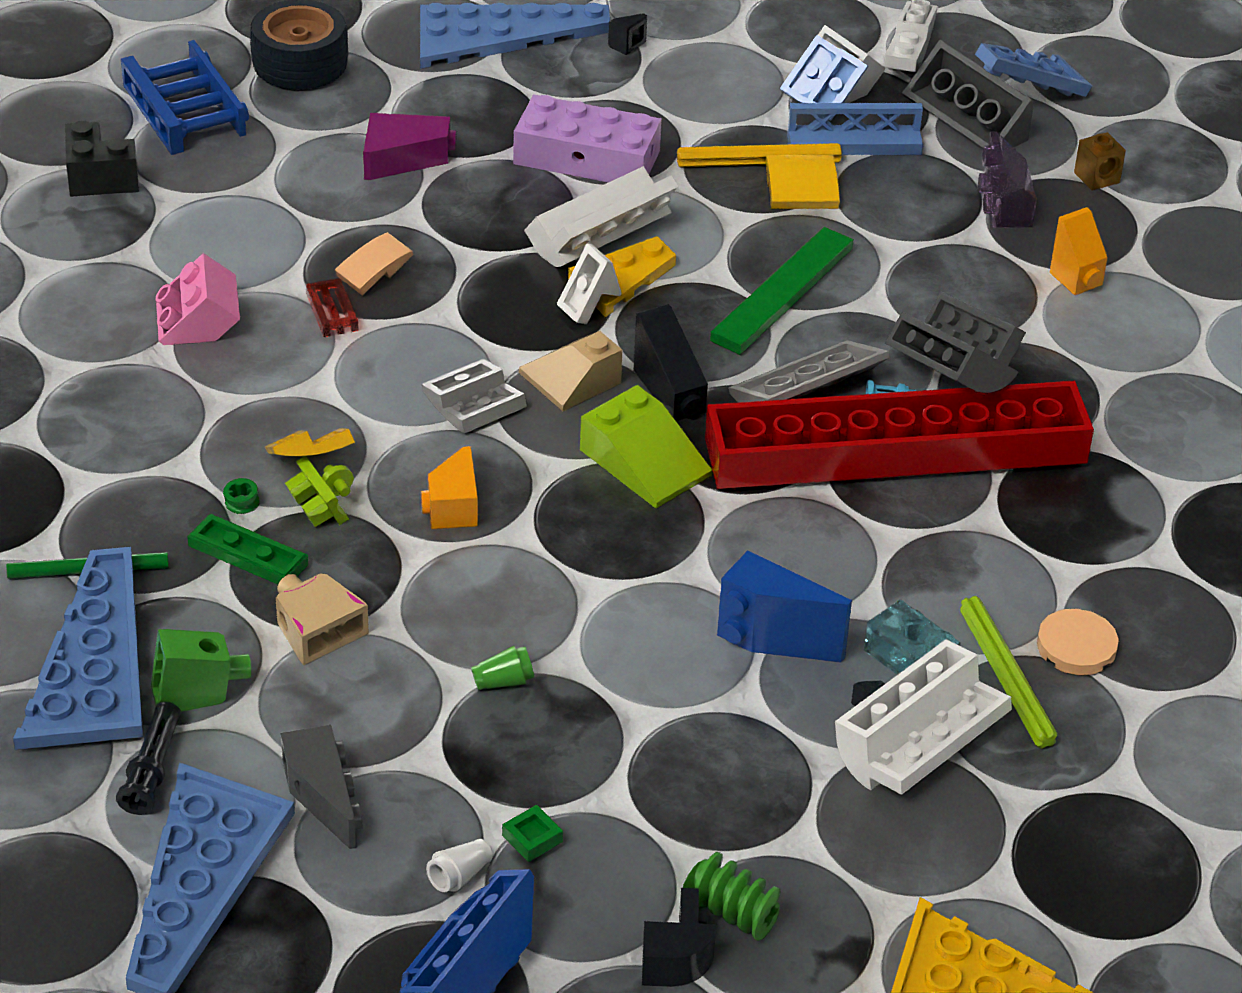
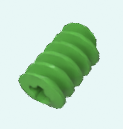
(734, 896)

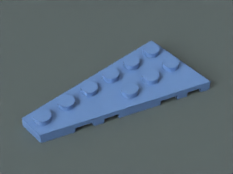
(201, 867)

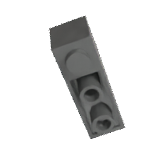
(317, 780)

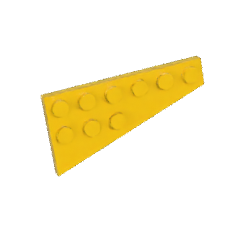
(952, 959)

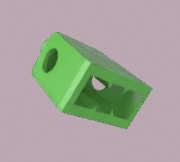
(194, 668)

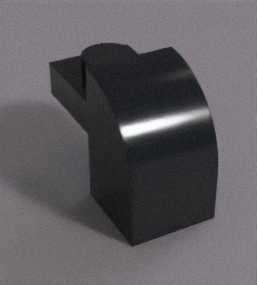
(678, 951)

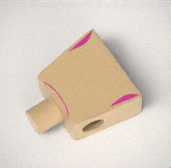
(319, 615)

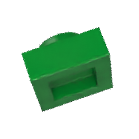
(532, 833)

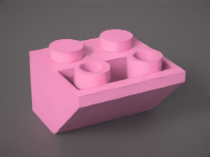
(197, 304)

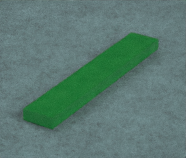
(781, 290)

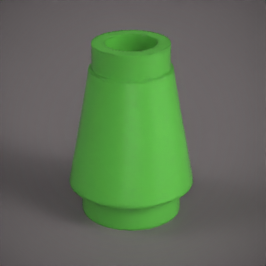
(504, 669)

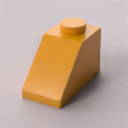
(1078, 252)
(452, 493)

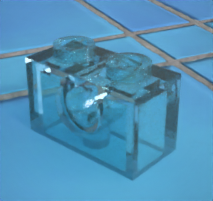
(902, 636)

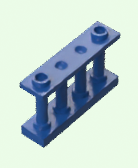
(162, 113)

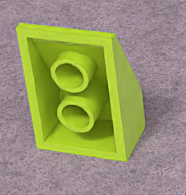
(642, 446)

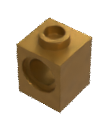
(1099, 161)

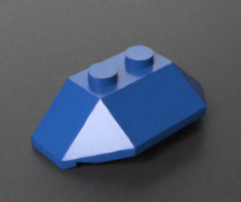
(477, 939)

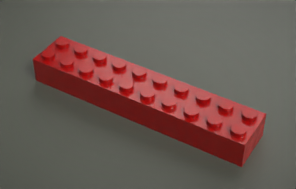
(897, 434)

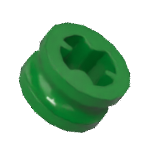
(242, 504)

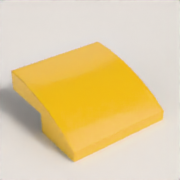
(802, 182)
(301, 444)

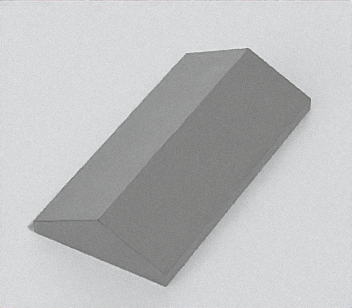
(810, 373)

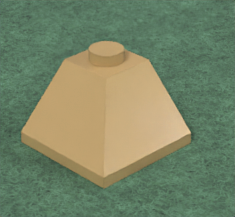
(576, 370)

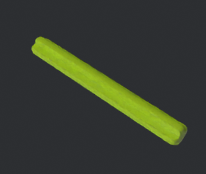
(1008, 672)

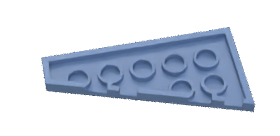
(502, 28)
(92, 668)

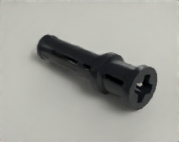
(163, 724)

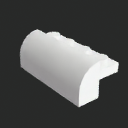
(600, 216)
(918, 719)

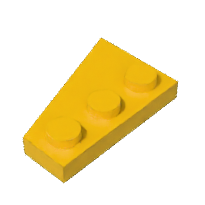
(635, 267)

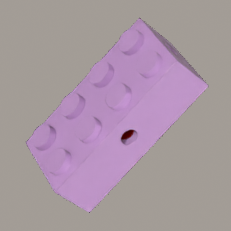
(585, 139)

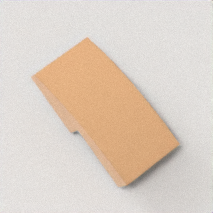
(373, 260)

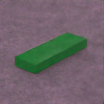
(246, 549)

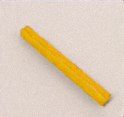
(749, 154)

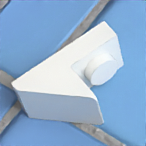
(589, 280)

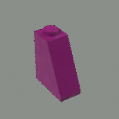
(406, 143)

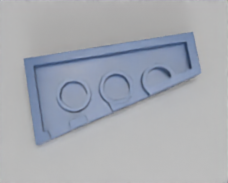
(1035, 68)

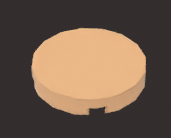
(1077, 641)

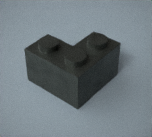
(99, 165)

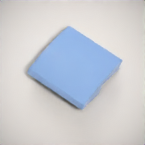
(823, 74)

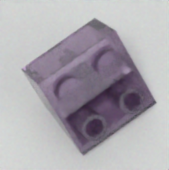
(1006, 185)

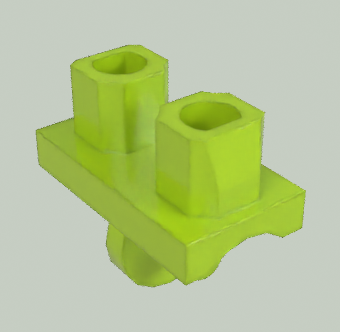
(333, 483)

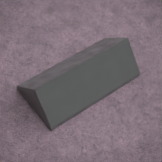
(970, 97)

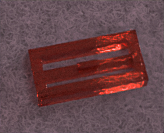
(350, 319)

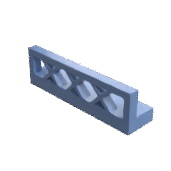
(853, 135)

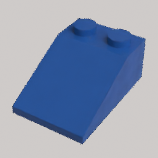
(781, 612)

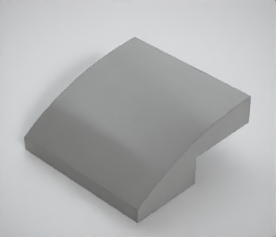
(474, 395)

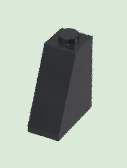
(668, 363)

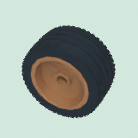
(299, 44)

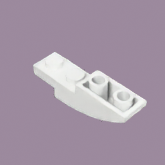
(911, 36)

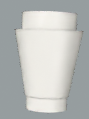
(458, 864)

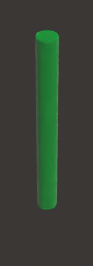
(76, 565)

